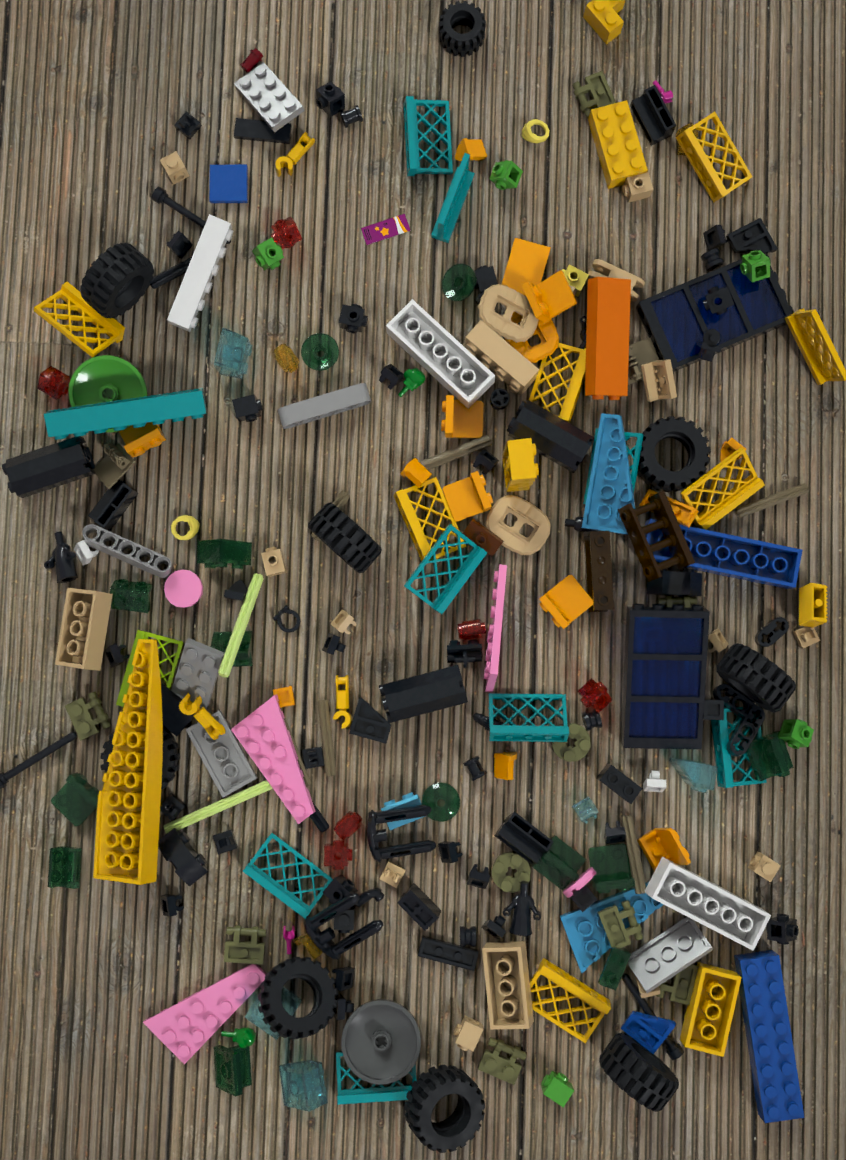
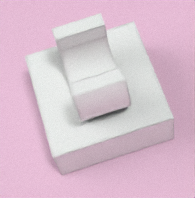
(83, 552)
(654, 783)

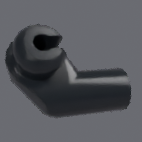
(368, 895)

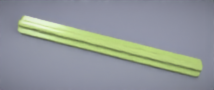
(240, 626)
(218, 806)

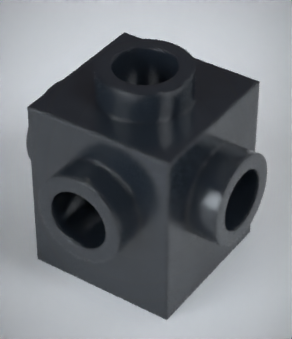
(330, 99)
(725, 300)
(352, 318)
(339, 889)
(782, 929)

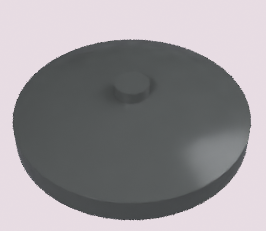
(381, 1041)

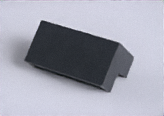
(653, 115)
(113, 505)
(523, 838)

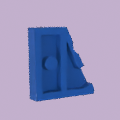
(648, 1029)

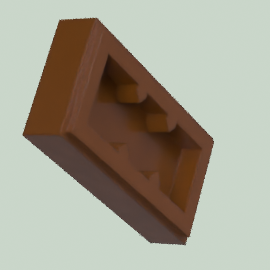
(483, 537)

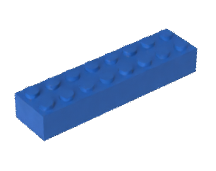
(735, 556)
(769, 1036)

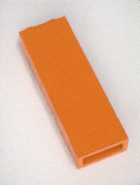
(607, 338)

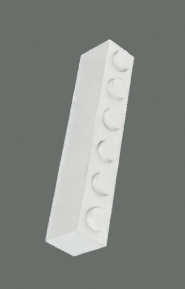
(199, 273)

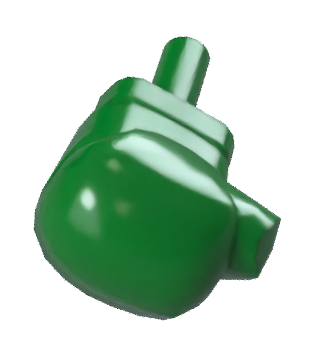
(413, 379)
(244, 1036)

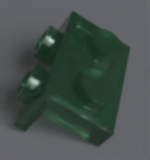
(131, 595)
(64, 867)
(614, 967)

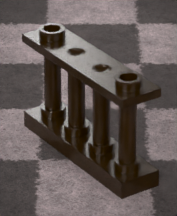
(671, 531)
(599, 571)

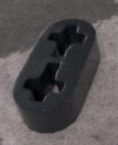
(768, 628)

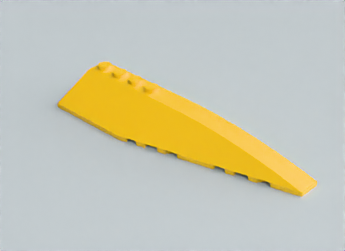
(132, 786)

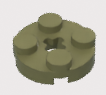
(581, 747)
(499, 870)

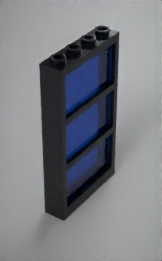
(679, 318)
(664, 676)

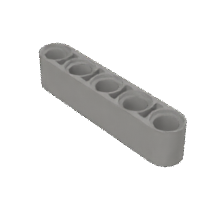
(324, 405)
(122, 543)

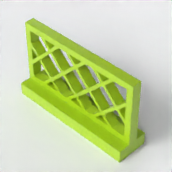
(144, 635)

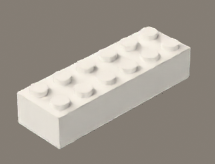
(440, 354)
(707, 903)

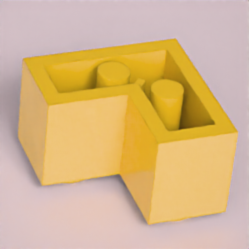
(604, 18)

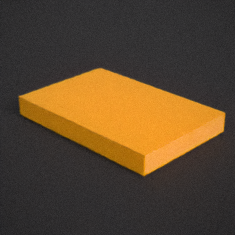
(525, 264)

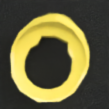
(531, 137)
(193, 523)

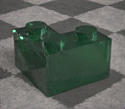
(224, 552)

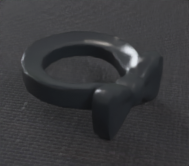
(285, 609)

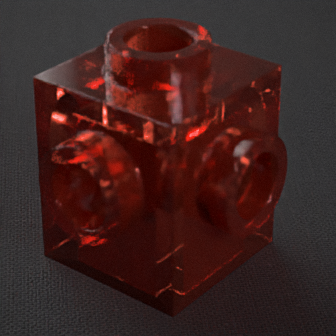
(285, 232)
(53, 382)
(594, 695)
(332, 859)

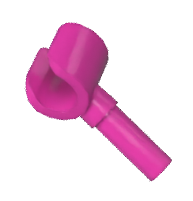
(666, 96)
(288, 936)

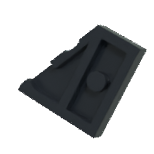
(751, 238)
(369, 723)

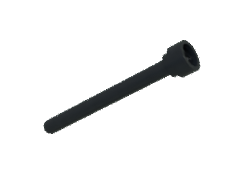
(160, 196)
(4, 777)
(674, 1049)

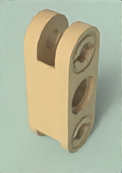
(611, 271)

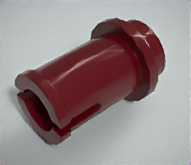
(250, 62)

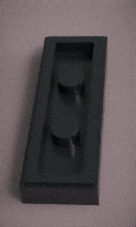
(259, 131)
(448, 953)

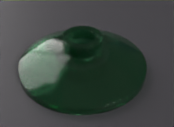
(454, 277)
(317, 343)
(448, 794)

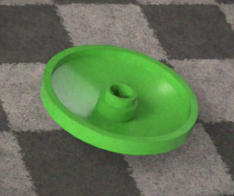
(105, 380)

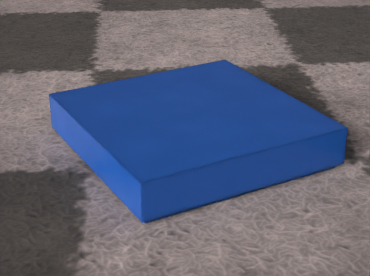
(229, 183)

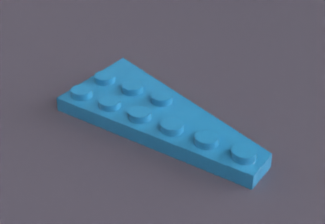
(610, 478)
(587, 932)

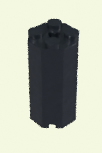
(551, 435)
(49, 467)
(423, 693)

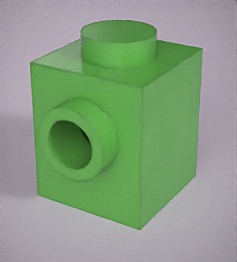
(557, 1088)

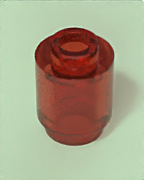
(471, 629)
(348, 825)

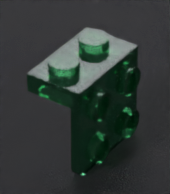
(76, 799)
(611, 868)

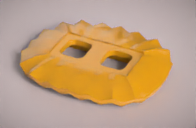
(549, 340)

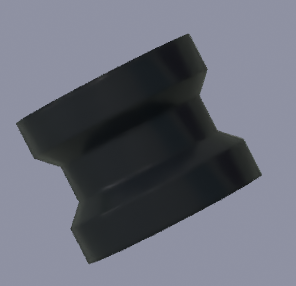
(712, 259)
(501, 396)
(591, 720)
(467, 936)

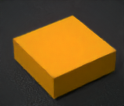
(285, 696)

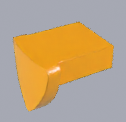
(473, 147)
(728, 448)
(416, 472)
(504, 765)

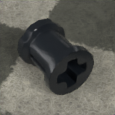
(351, 116)
(475, 768)

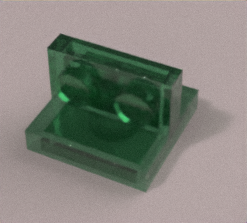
(244, 655)
(769, 757)
(560, 863)
(232, 1069)

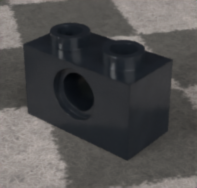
(619, 783)

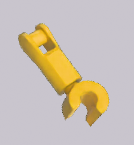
(294, 154)
(342, 701)
(211, 725)

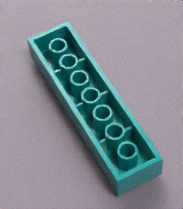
(125, 412)

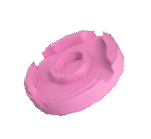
(183, 588)
(581, 881)

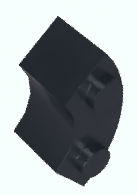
(676, 583)
(187, 863)

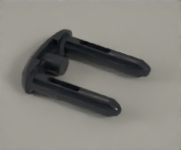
(375, 836)
(323, 939)

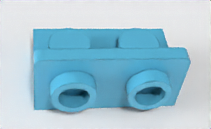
(408, 801)

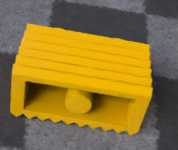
(812, 605)

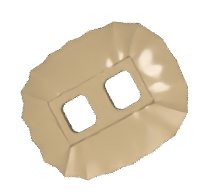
(513, 302)
(525, 513)

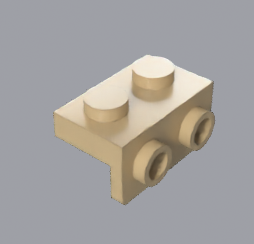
(659, 380)

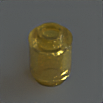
(286, 358)

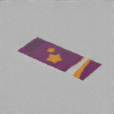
(385, 229)

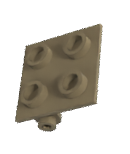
(640, 353)
(113, 465)

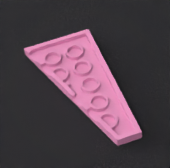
(495, 629)
(273, 751)
(196, 1018)

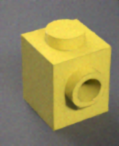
(576, 278)

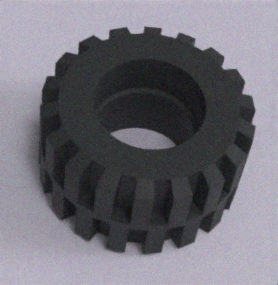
(466, 15)

